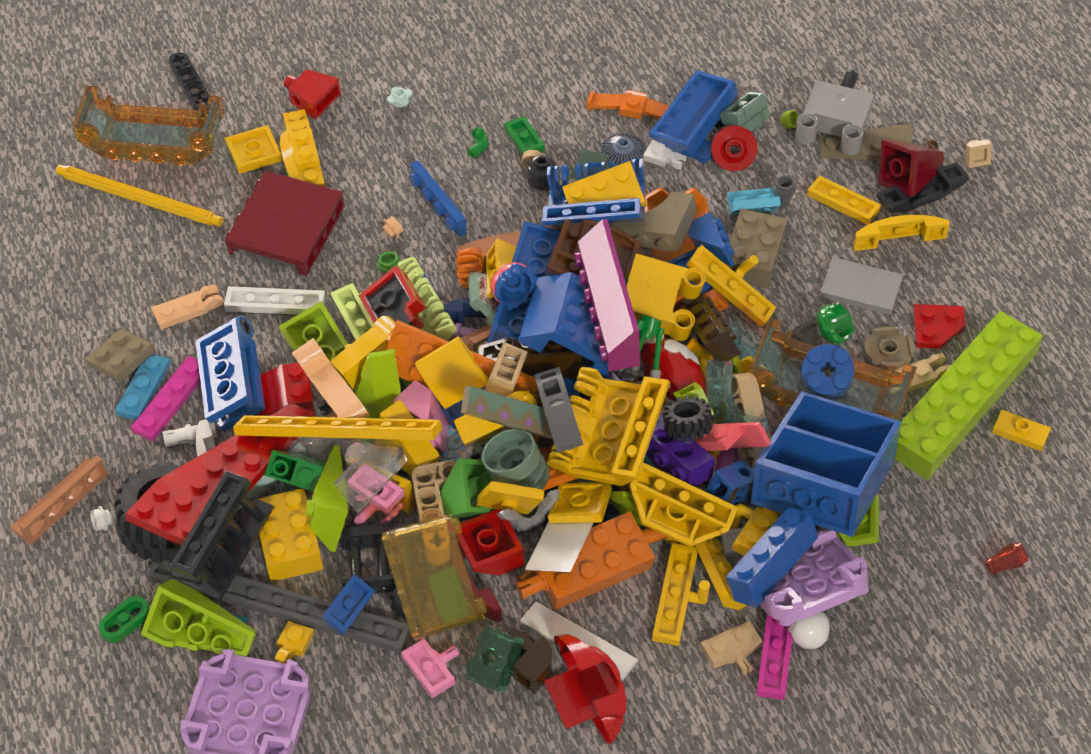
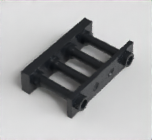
(209, 528)
(370, 536)

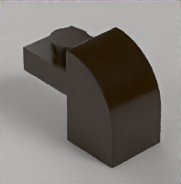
(534, 663)

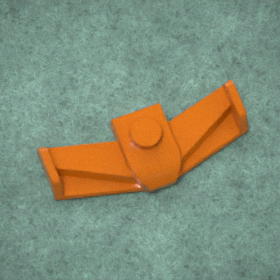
(630, 104)

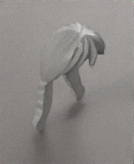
(535, 518)

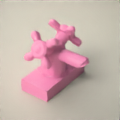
(385, 501)

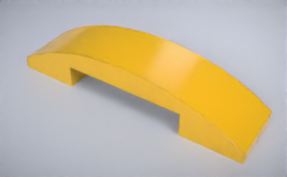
(901, 226)

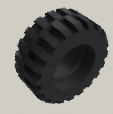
(132, 536)

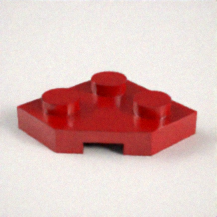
(937, 324)

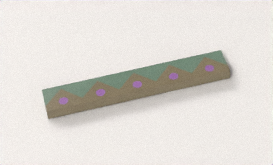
(505, 411)

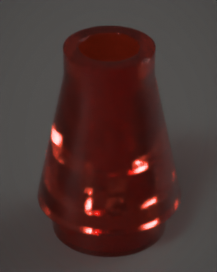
(1008, 558)

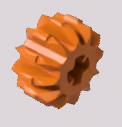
(469, 261)

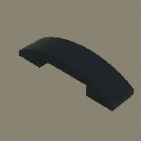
(945, 182)

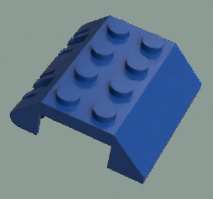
(613, 210)
(561, 315)

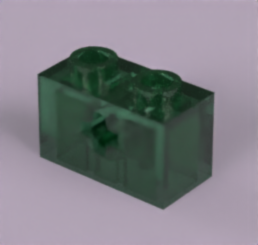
(495, 673)

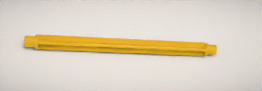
(139, 195)

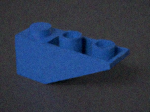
(712, 235)

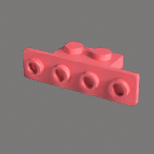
(734, 436)

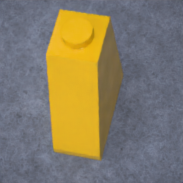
(477, 430)
(418, 451)

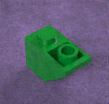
(295, 469)

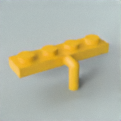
(732, 285)
(756, 526)
(677, 594)

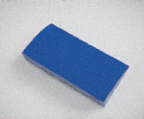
(694, 112)

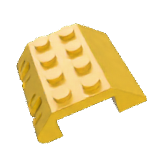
(612, 427)

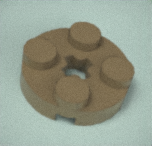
(881, 337)

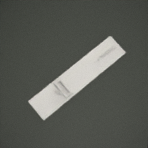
(551, 624)

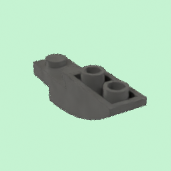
(558, 410)

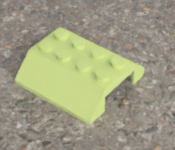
(432, 318)

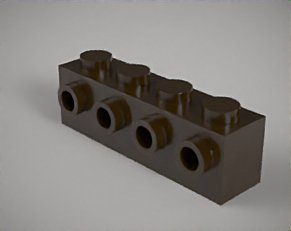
(712, 328)

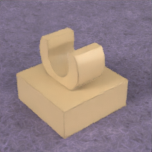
(978, 153)

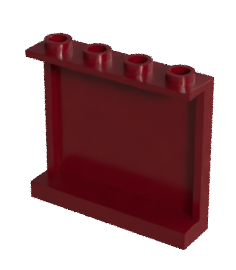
(286, 220)

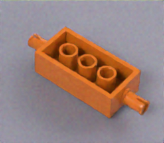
(607, 557)

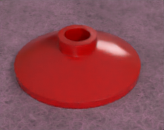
(738, 137)

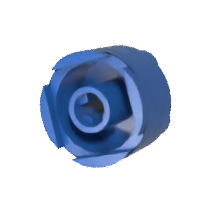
(840, 366)

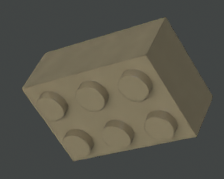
(758, 236)

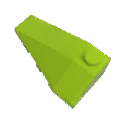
(315, 324)
(378, 382)
(328, 506)
(194, 622)

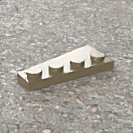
(871, 142)

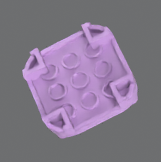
(818, 581)
(246, 706)

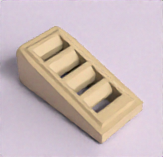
(498, 383)

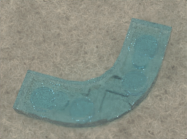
(721, 397)

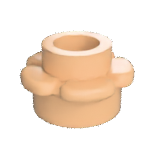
(392, 227)

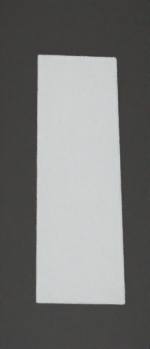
(560, 544)

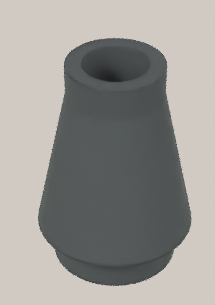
(785, 188)

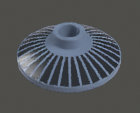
(623, 147)

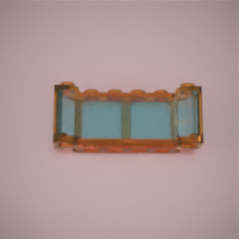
(146, 131)
(779, 376)

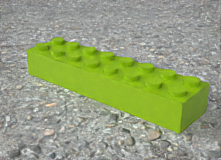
(965, 393)

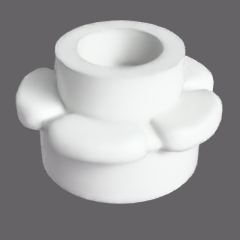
(100, 518)

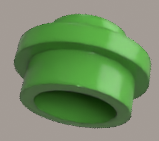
(387, 261)

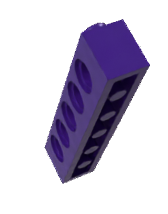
(678, 458)

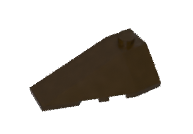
(551, 357)

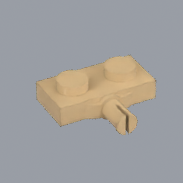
(733, 647)

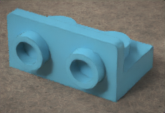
(755, 200)

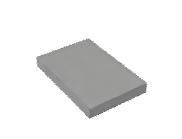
(861, 285)

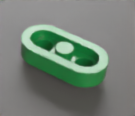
(122, 618)

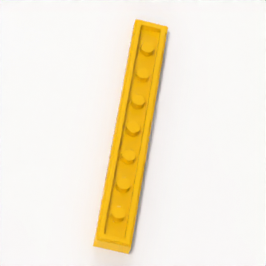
(338, 427)

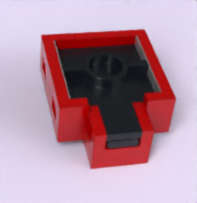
(394, 297)

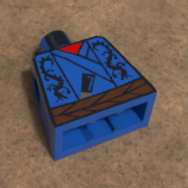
(733, 483)

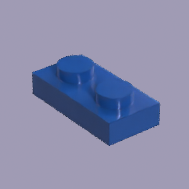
(347, 604)

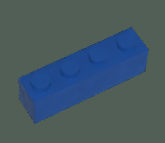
(772, 557)

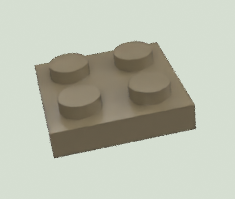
(120, 355)

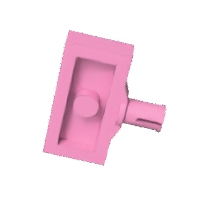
(430, 666)

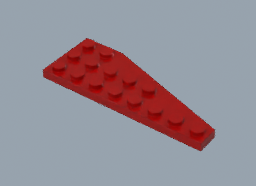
(180, 496)

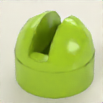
(789, 119)

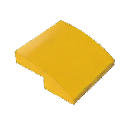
(449, 371)

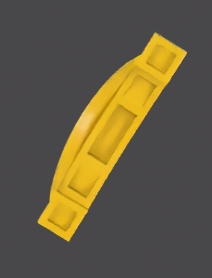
(299, 149)

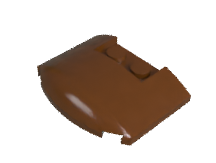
(567, 244)

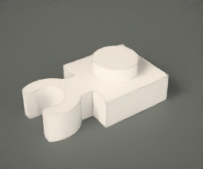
(661, 155)

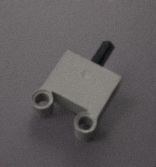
(837, 112)

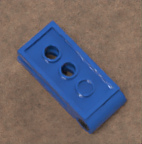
(230, 373)

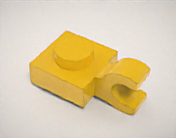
(293, 641)

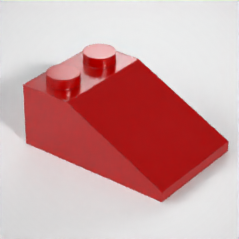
(286, 386)

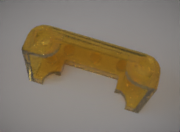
(432, 577)

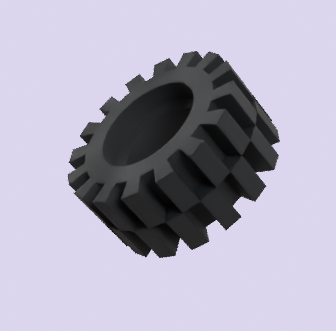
(687, 418)

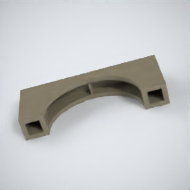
(662, 226)

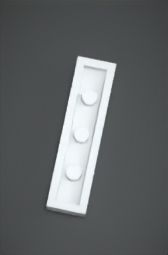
(271, 300)

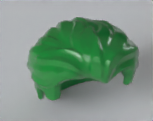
(835, 323)

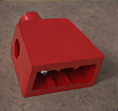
(312, 91)

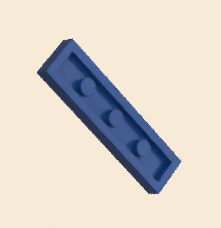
(441, 202)

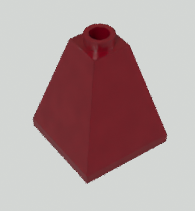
(907, 165)

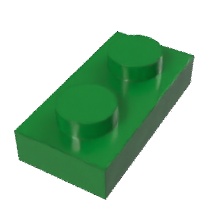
(523, 135)

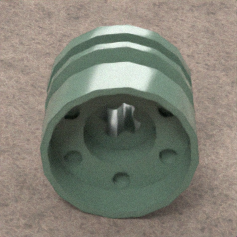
(515, 459)

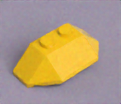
(679, 508)

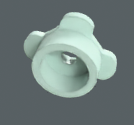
(399, 97)

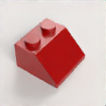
(491, 544)

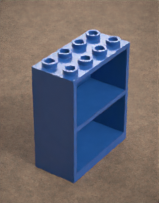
(826, 462)

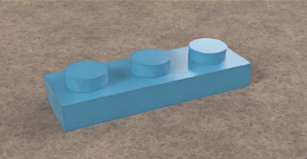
(143, 387)

